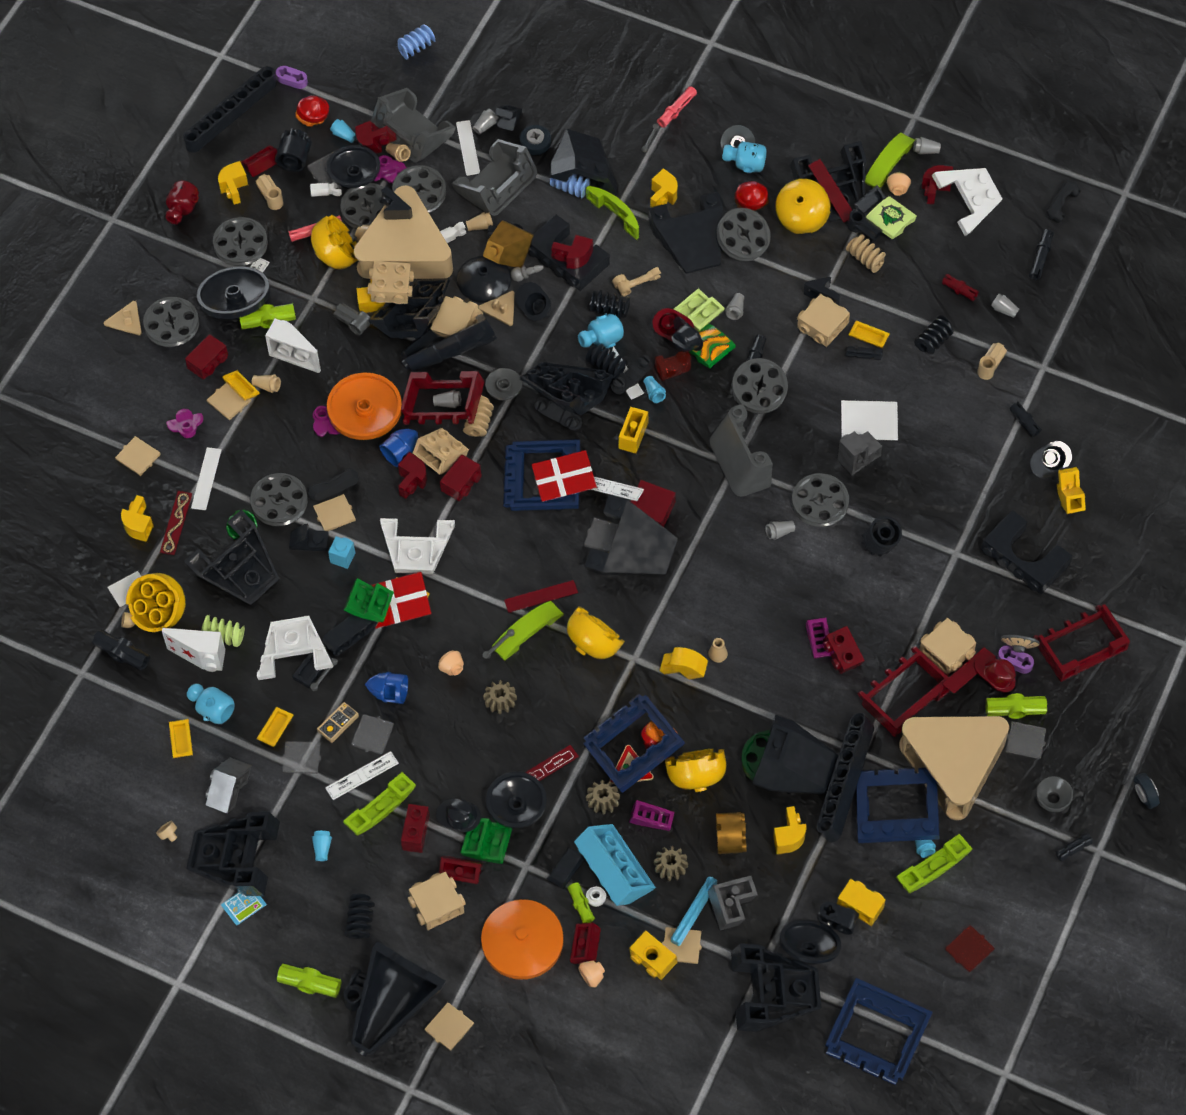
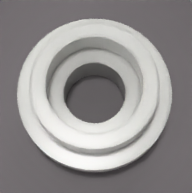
(596, 901)

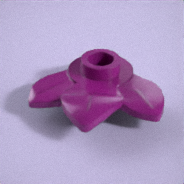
(389, 168)
(185, 423)
(322, 424)

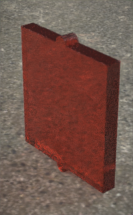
(969, 948)

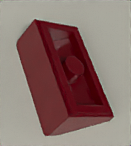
(260, 161)
(461, 869)
(585, 943)

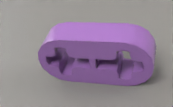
(291, 77)
(1017, 659)

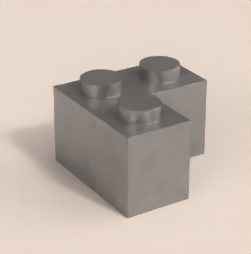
(858, 451)
(225, 784)
(727, 900)

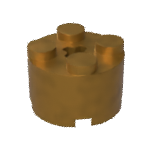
(731, 832)

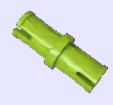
(581, 903)

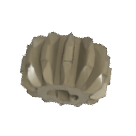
(500, 697)
(602, 797)
(676, 857)

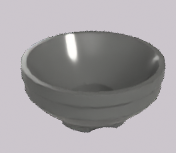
(1056, 786)

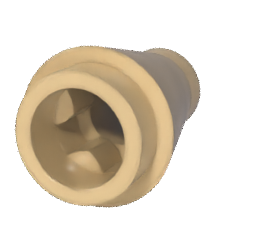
(398, 151)
(479, 222)
(267, 382)
(718, 651)

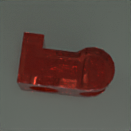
(673, 365)

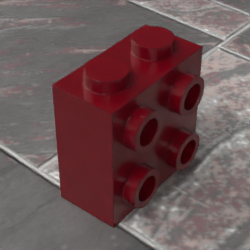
(655, 501)

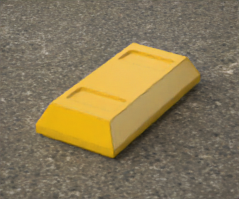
(869, 334)
(241, 385)
(275, 726)
(180, 738)

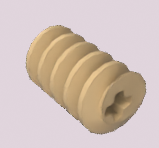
(866, 254)
(481, 420)

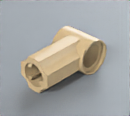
(270, 192)
(991, 361)

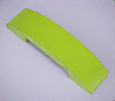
(888, 159)
(601, 197)
(526, 627)
(381, 806)
(935, 865)

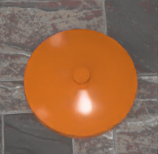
(364, 406)
(522, 939)

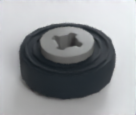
(528, 139)
(1146, 790)

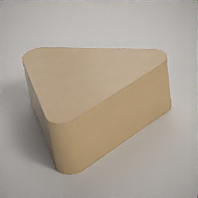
(406, 241)
(957, 755)

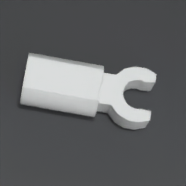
(325, 189)
(452, 232)

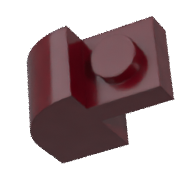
(374, 138)
(930, 185)
(576, 254)
(415, 475)

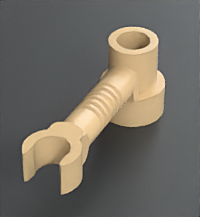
(623, 285)

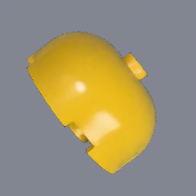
(809, 213)
(332, 243)
(155, 602)
(592, 635)
(697, 771)

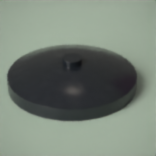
(233, 292)

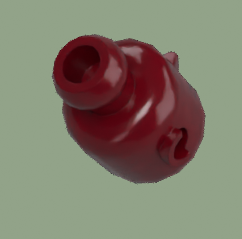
(181, 200)

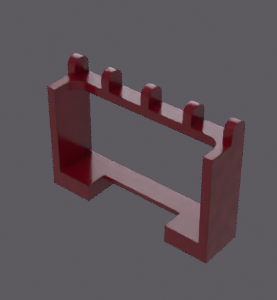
(422, 380)
(1074, 667)
(936, 693)

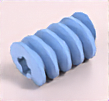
(414, 40)
(573, 185)

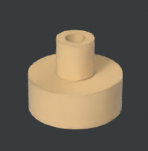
(167, 831)

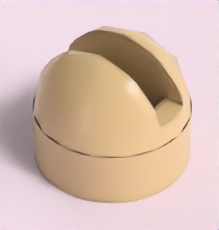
(126, 621)

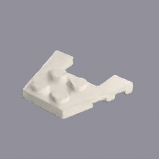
(977, 191)
(416, 553)
(289, 639)

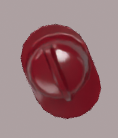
(664, 322)
(997, 672)

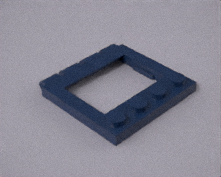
(515, 475)
(640, 765)
(897, 829)
(890, 1006)

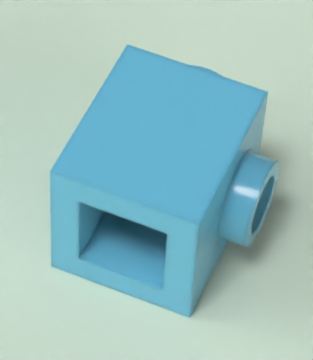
(341, 552)

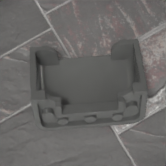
(409, 125)
(501, 179)
(743, 470)

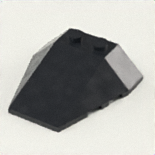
(584, 157)
(413, 318)

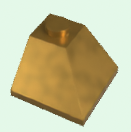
(508, 245)

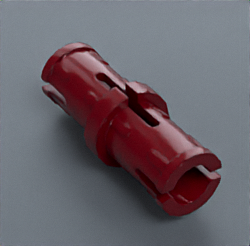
(960, 287)

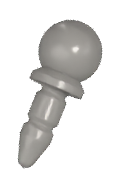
(519, 274)

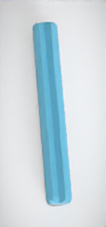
(693, 912)

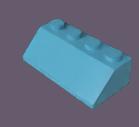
(614, 864)

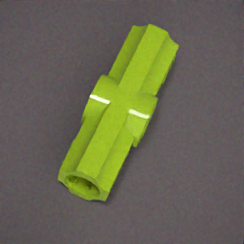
(266, 314)
(1016, 706)
(309, 980)

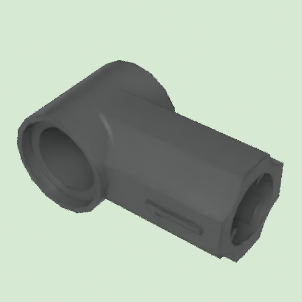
(356, 321)

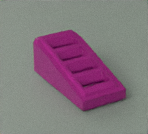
(810, 624)
(650, 822)

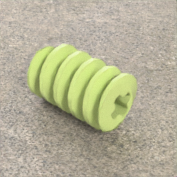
(229, 633)

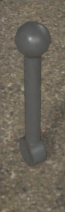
(656, 127)
(487, 654)
(314, 686)

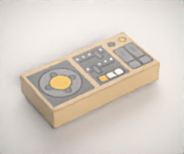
(337, 722)

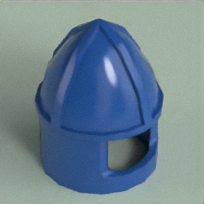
(398, 445)
(388, 687)

